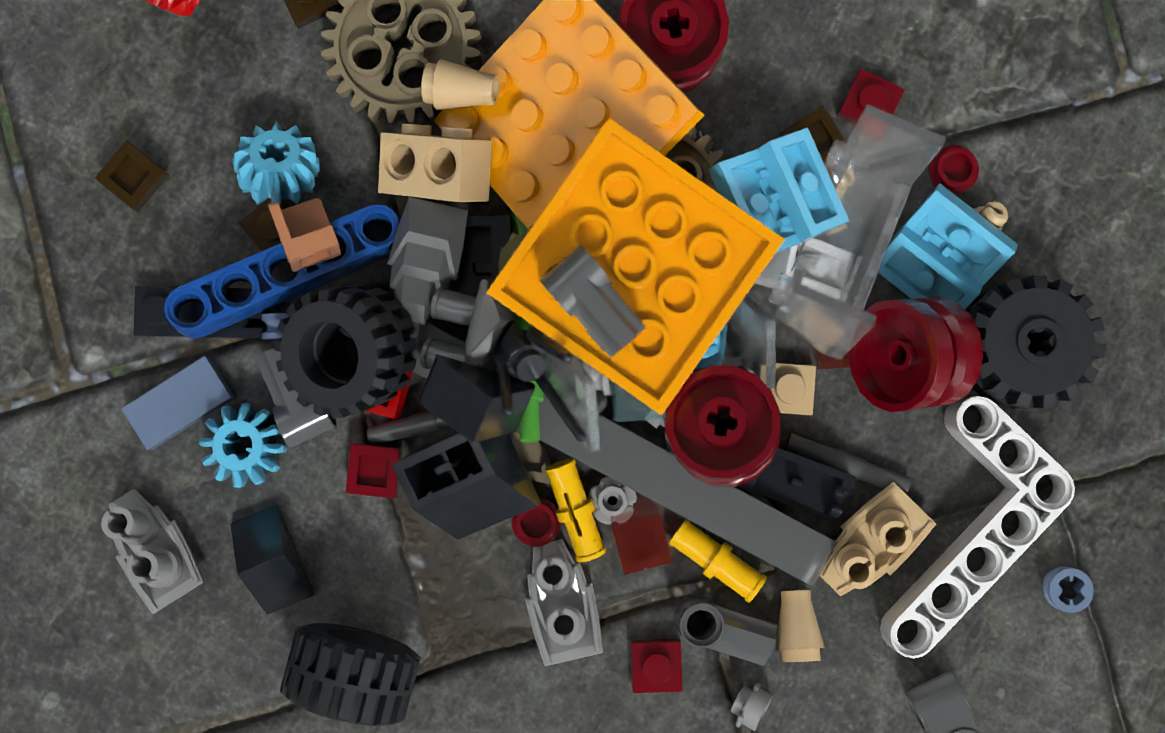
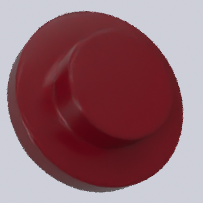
(954, 169)
(537, 525)

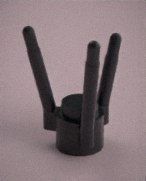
(525, 359)

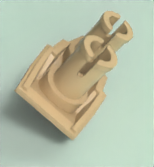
(876, 540)

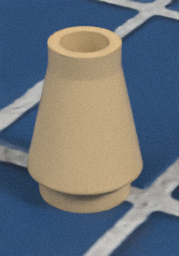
(457, 86)
(798, 628)

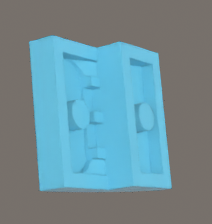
(783, 188)
(945, 250)

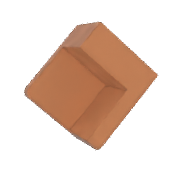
(305, 233)

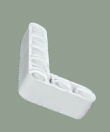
(985, 530)

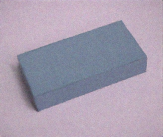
(178, 403)

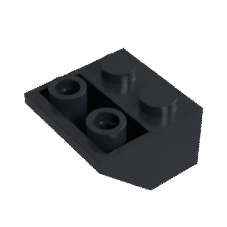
(466, 483)

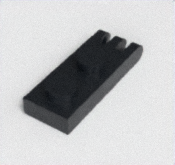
(152, 321)

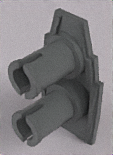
(425, 255)
(486, 320)

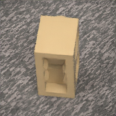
(424, 164)

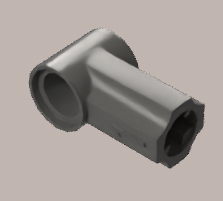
(585, 292)
(293, 420)
(728, 631)

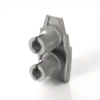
(151, 550)
(562, 606)

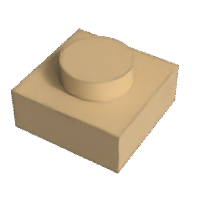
(794, 388)

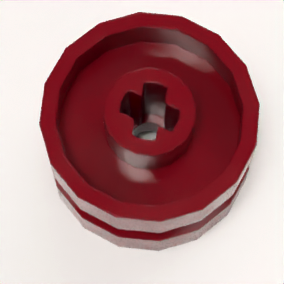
(701, 38)
(917, 354)
(718, 396)

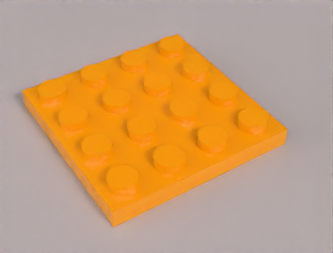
(557, 89)
(665, 243)

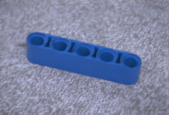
(269, 292)

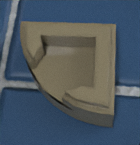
(533, 457)

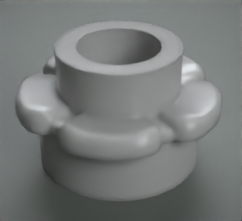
(609, 513)
(751, 706)

